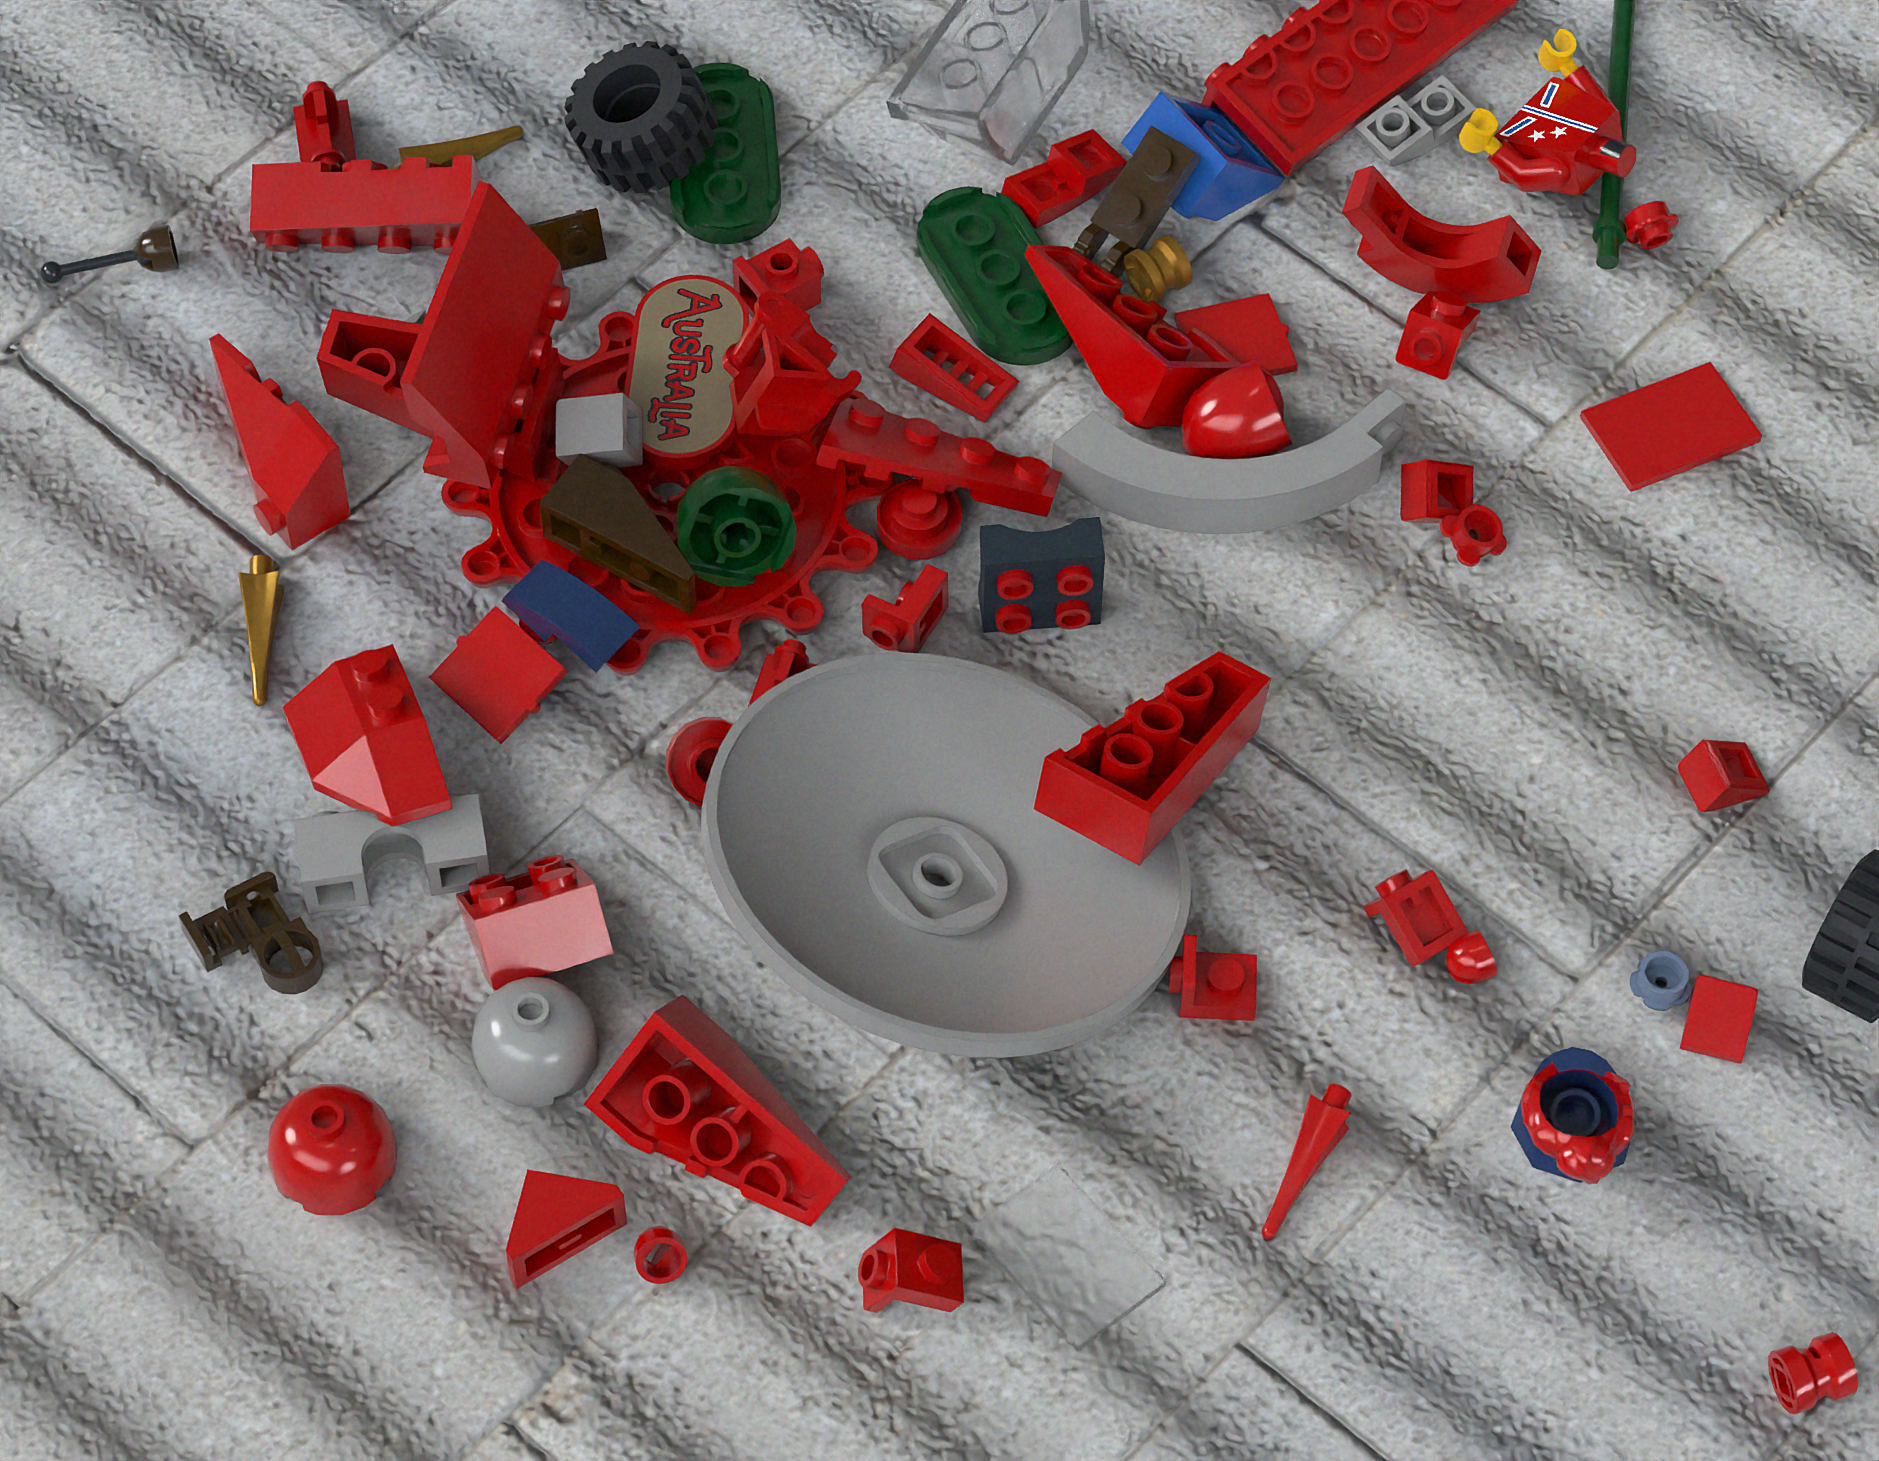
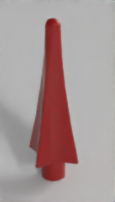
(1318, 1135)

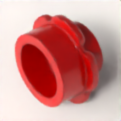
(1650, 224)

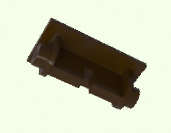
(573, 238)

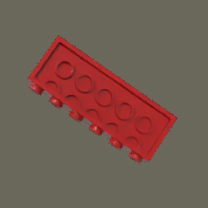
(1338, 68)

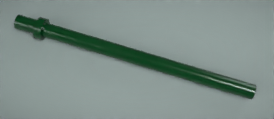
(1609, 229)

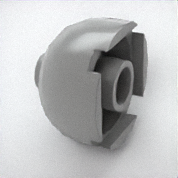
(534, 1042)

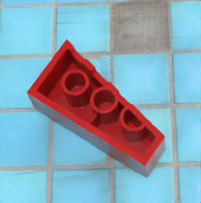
(361, 204)
(364, 365)
(1149, 767)

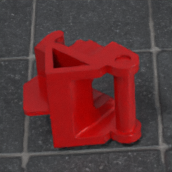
(791, 386)

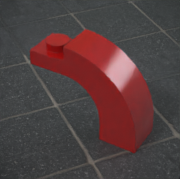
(1425, 255)

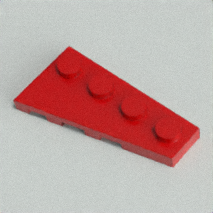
(938, 460)

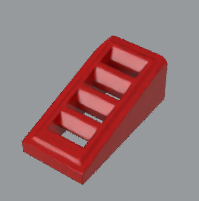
(948, 346)

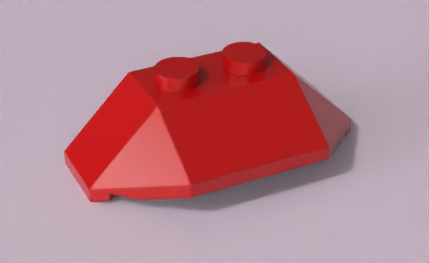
(368, 739)

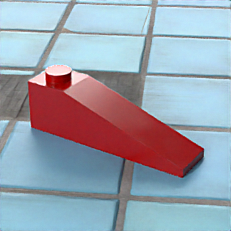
(1124, 340)
(707, 1105)

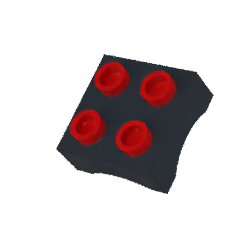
(1041, 577)

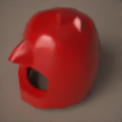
(1235, 415)

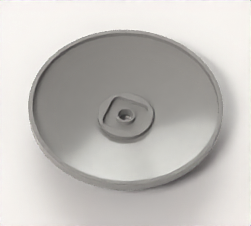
(932, 766)

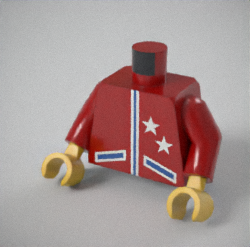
(1560, 135)

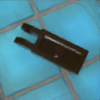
(1138, 199)

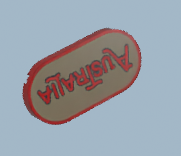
(679, 370)

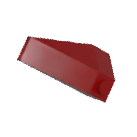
(285, 452)

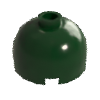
(734, 526)

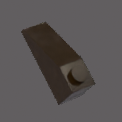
(609, 524)

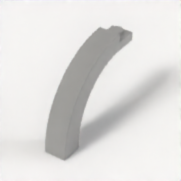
(1227, 494)

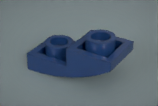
(573, 611)

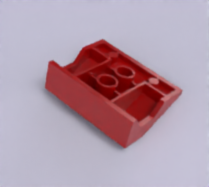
(483, 341)

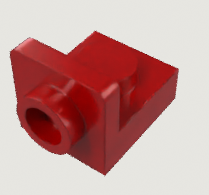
(913, 616)
(1417, 914)
(1214, 983)

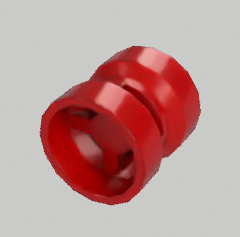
(1811, 1373)

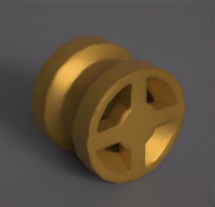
(1158, 269)

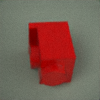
(782, 270)

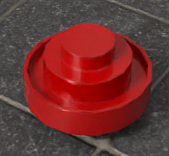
(918, 521)
(693, 754)

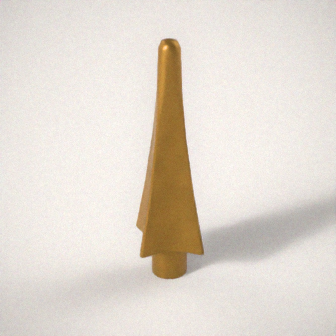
(478, 146)
(261, 604)

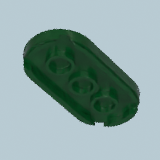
(738, 182)
(978, 261)

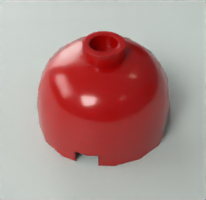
(331, 1149)

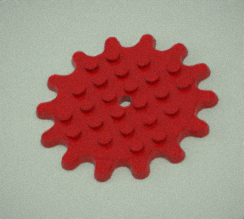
(814, 493)

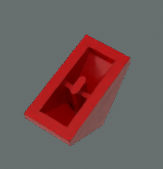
(558, 1220)

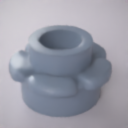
(1662, 967)

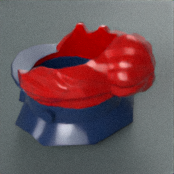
(1575, 1116)

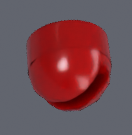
(1470, 959)
(667, 1261)

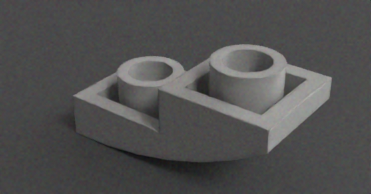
(1419, 125)

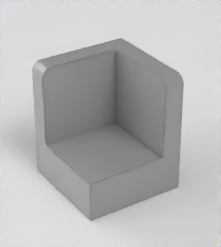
(600, 428)

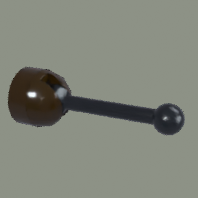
(153, 250)

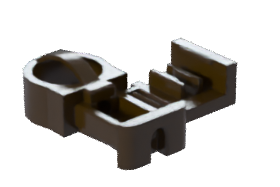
(263, 926)

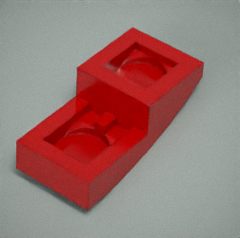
(1070, 177)

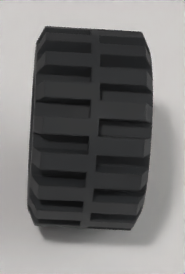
(641, 117)
(1846, 948)

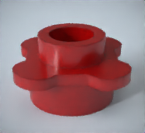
(1483, 524)

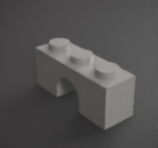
(345, 847)

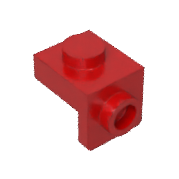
(1435, 332)
(912, 1270)

